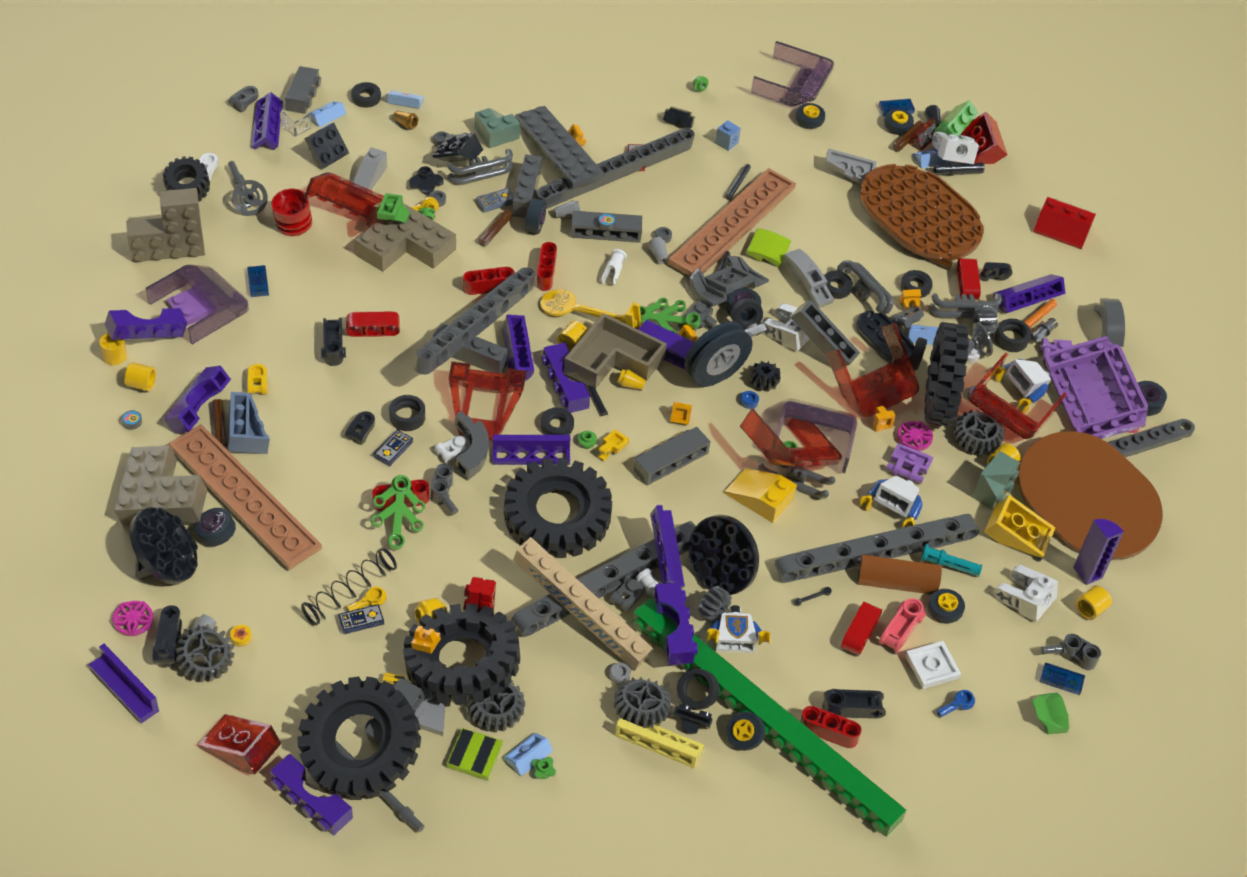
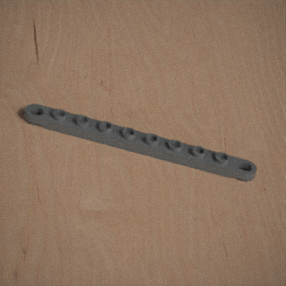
(1153, 437)

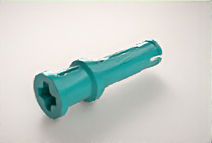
(942, 558)

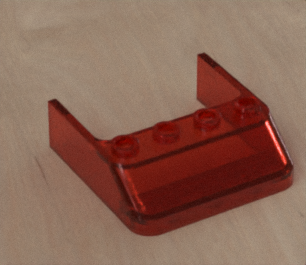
(345, 195)
(882, 386)
(1005, 412)
(817, 449)

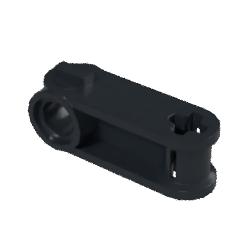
(333, 342)
(167, 636)
(854, 703)

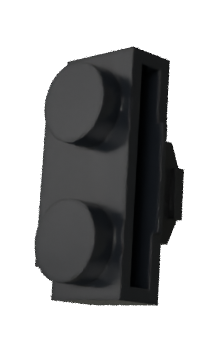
(679, 117)
(692, 720)

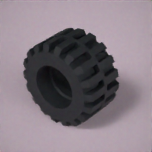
(186, 168)

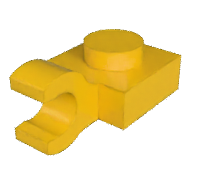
(612, 442)

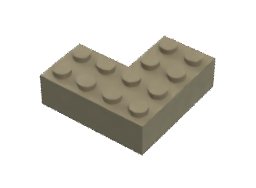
(173, 235)
(418, 237)
(611, 345)
(151, 483)

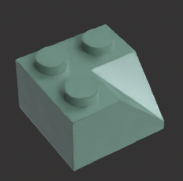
(496, 128)
(996, 480)

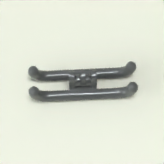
(481, 169)
(867, 285)
(964, 307)
(798, 476)

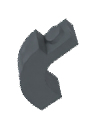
(1112, 320)
(474, 458)

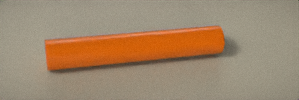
(1039, 314)

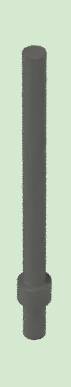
(405, 813)

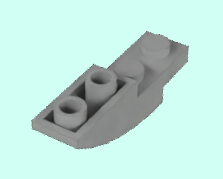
(810, 275)

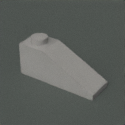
(371, 168)

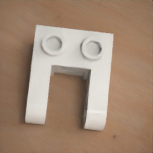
(947, 147)
(788, 333)
(1033, 601)

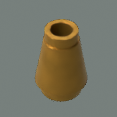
(407, 119)

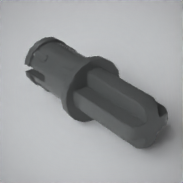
(1044, 330)

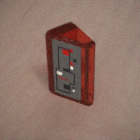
(924, 135)

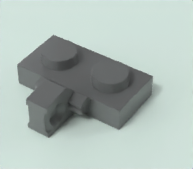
(705, 315)

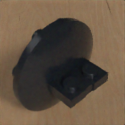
(162, 546)
(723, 554)

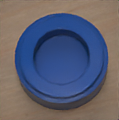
(749, 399)

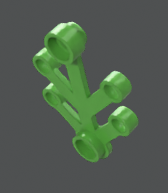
(665, 315)
(399, 509)

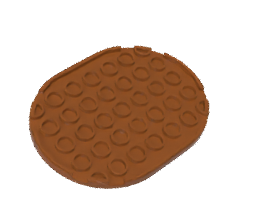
(921, 212)
(1080, 479)

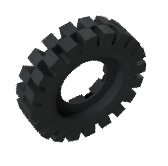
(946, 374)
(584, 530)
(494, 669)
(371, 774)

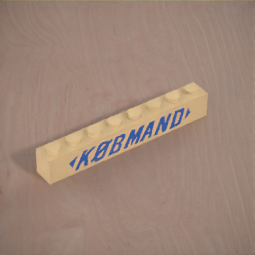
(582, 604)

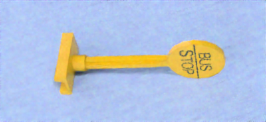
(562, 302)

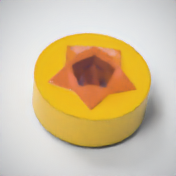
(241, 635)

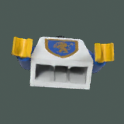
(1028, 378)
(897, 495)
(737, 632)

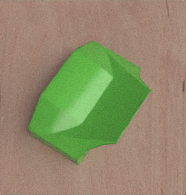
(393, 208)
(1052, 712)

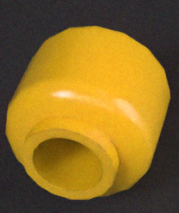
(427, 607)

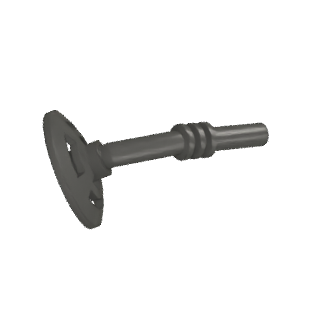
(247, 194)
(980, 340)

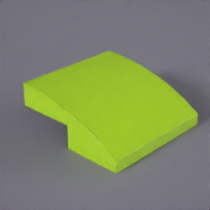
(768, 246)

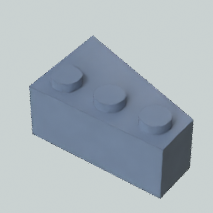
(245, 428)

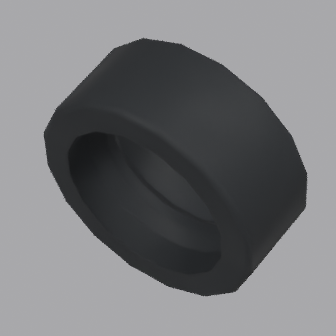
(1016, 326)
(407, 401)
(713, 691)

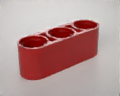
(546, 266)
(968, 277)
(485, 280)
(372, 324)
(418, 487)
(861, 628)
(840, 725)

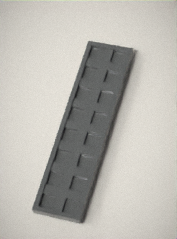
(559, 146)

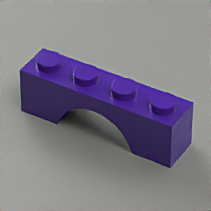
(124, 325)
(572, 394)
(184, 413)
(671, 602)
(330, 812)

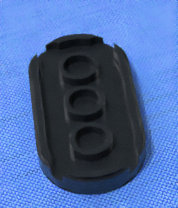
(870, 329)

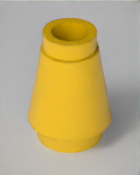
(631, 380)

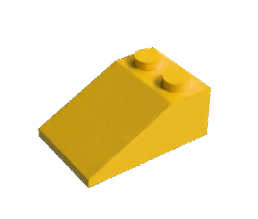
(762, 492)
(1019, 527)

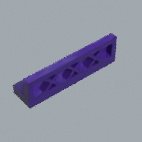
(267, 121)
(530, 445)
(666, 546)
(124, 684)

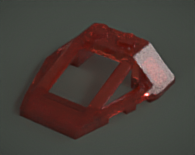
(486, 381)

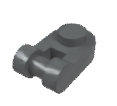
(247, 94)
(908, 316)
(631, 590)

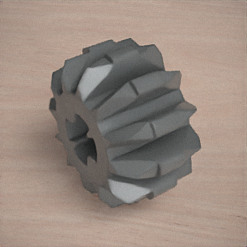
(987, 317)
(714, 603)

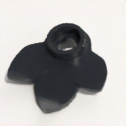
(425, 180)

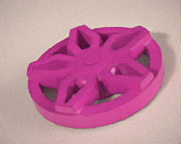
(915, 435)
(132, 618)

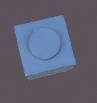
(728, 135)

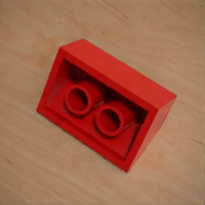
(988, 137)
(1064, 223)

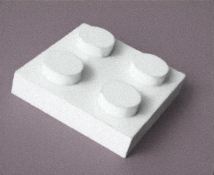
(933, 664)

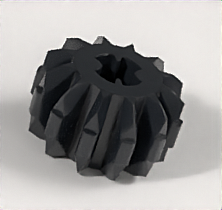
(765, 375)

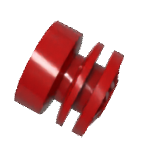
(291, 212)

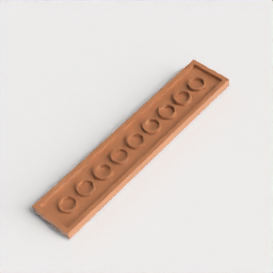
(732, 223)
(245, 497)

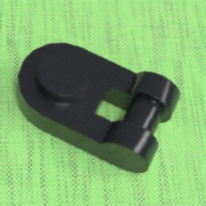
(995, 270)
(363, 421)

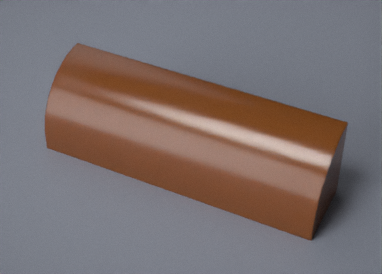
(899, 574)

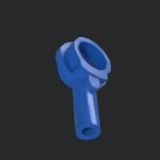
(963, 700)

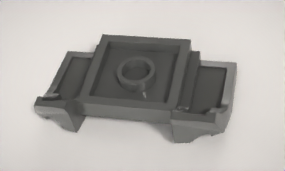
(714, 287)

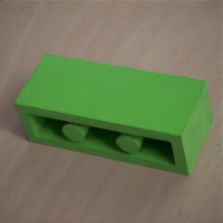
(958, 119)

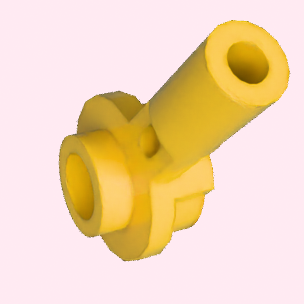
(429, 202)
(374, 596)

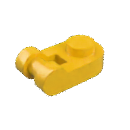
(257, 374)

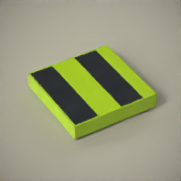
(474, 754)

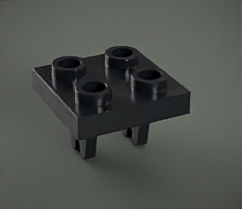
(326, 145)

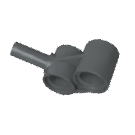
(441, 485)
(1078, 648)

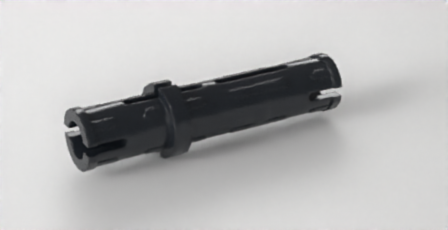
(963, 168)

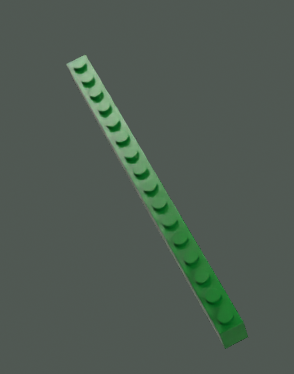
(782, 728)

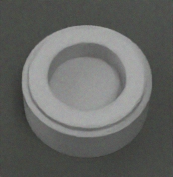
(619, 673)

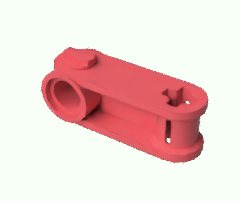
(903, 624)

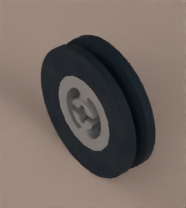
(718, 353)

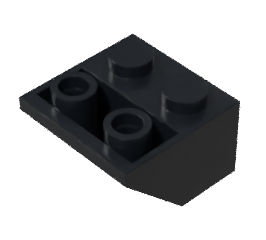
(459, 148)

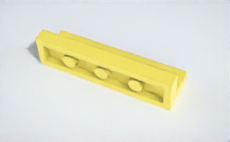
(660, 742)

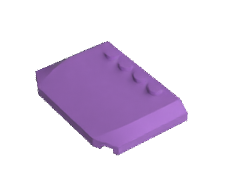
(1099, 388)

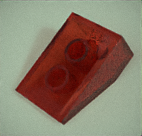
(241, 743)

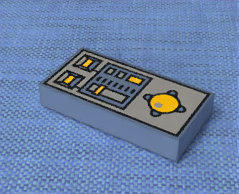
(495, 199)

